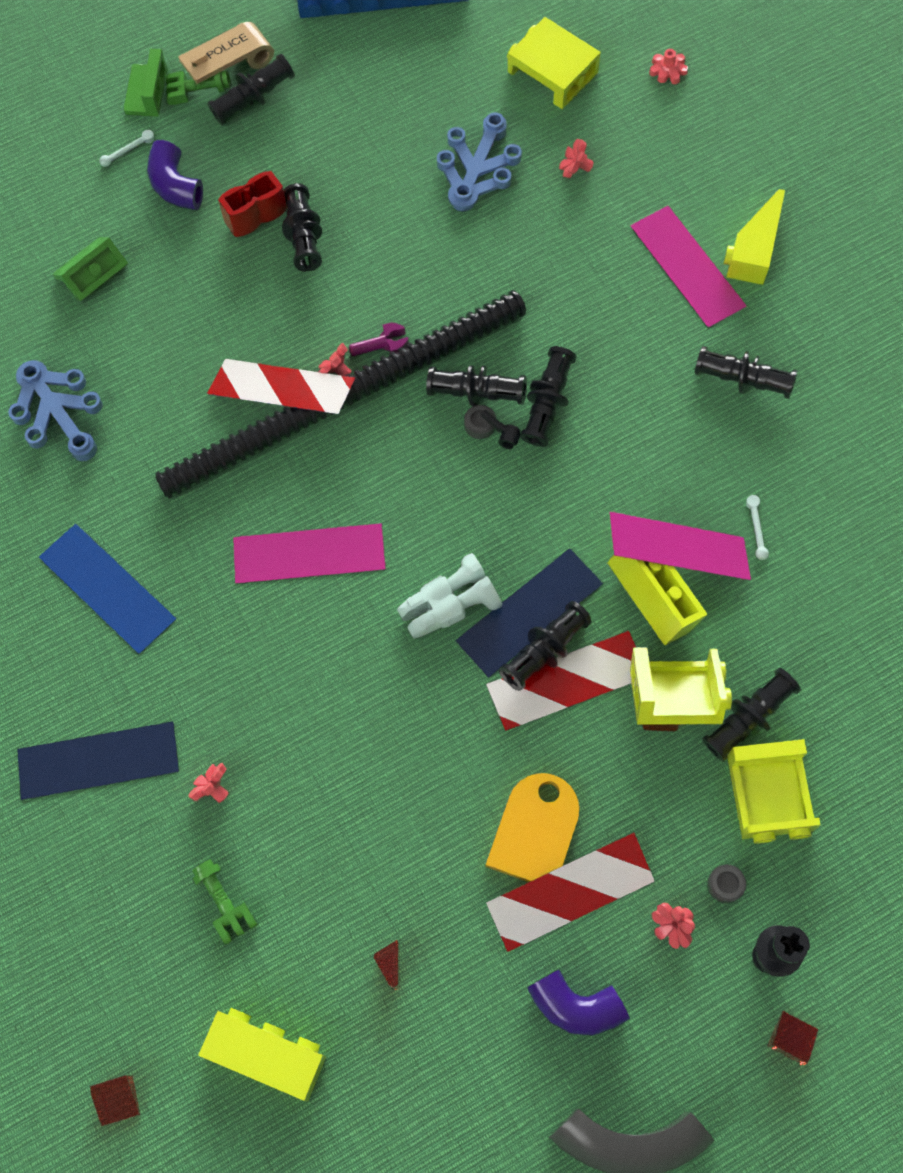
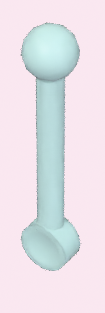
(147, 137)
(752, 503)

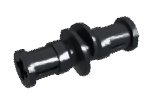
(250, 89)
(302, 227)
(745, 372)
(476, 385)
(546, 396)
(544, 645)
(751, 713)
(780, 950)

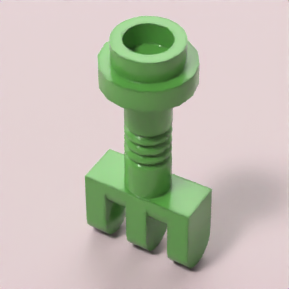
(178, 85)
(206, 874)

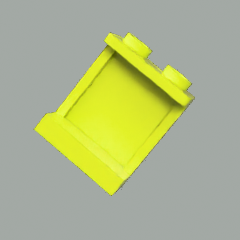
(555, 60)
(679, 690)
(772, 791)

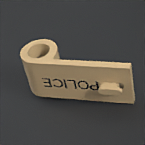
(226, 50)

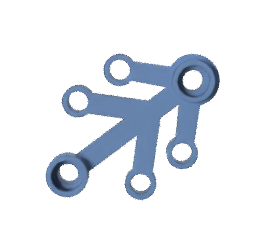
(477, 165)
(53, 404)

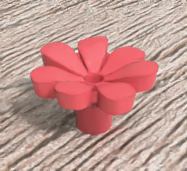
(668, 66)
(575, 159)
(335, 362)
(210, 784)
(675, 924)

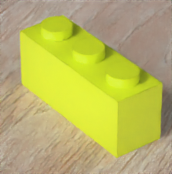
(659, 596)
(263, 1054)

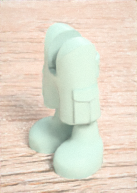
(442, 605)

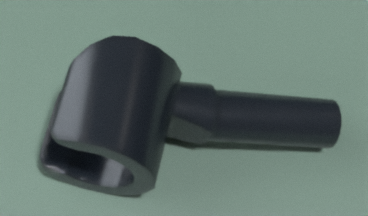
(509, 433)

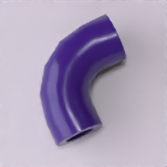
(166, 180)
(574, 1012)

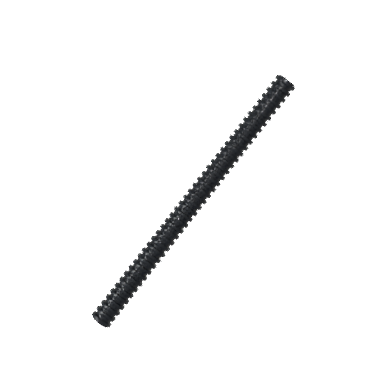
(365, 381)

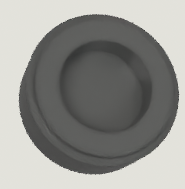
(476, 425)
(726, 883)

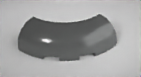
(628, 1153)

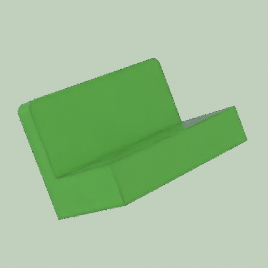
(146, 86)
(91, 267)

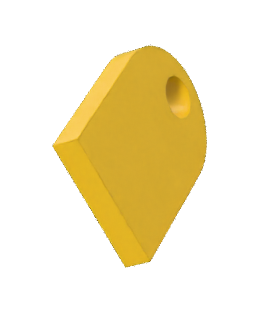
(534, 832)

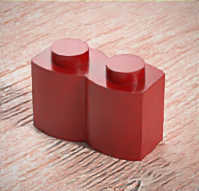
(253, 203)

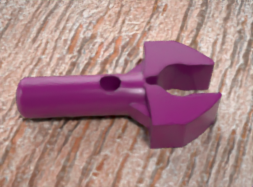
(382, 342)

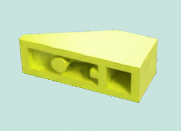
(754, 243)

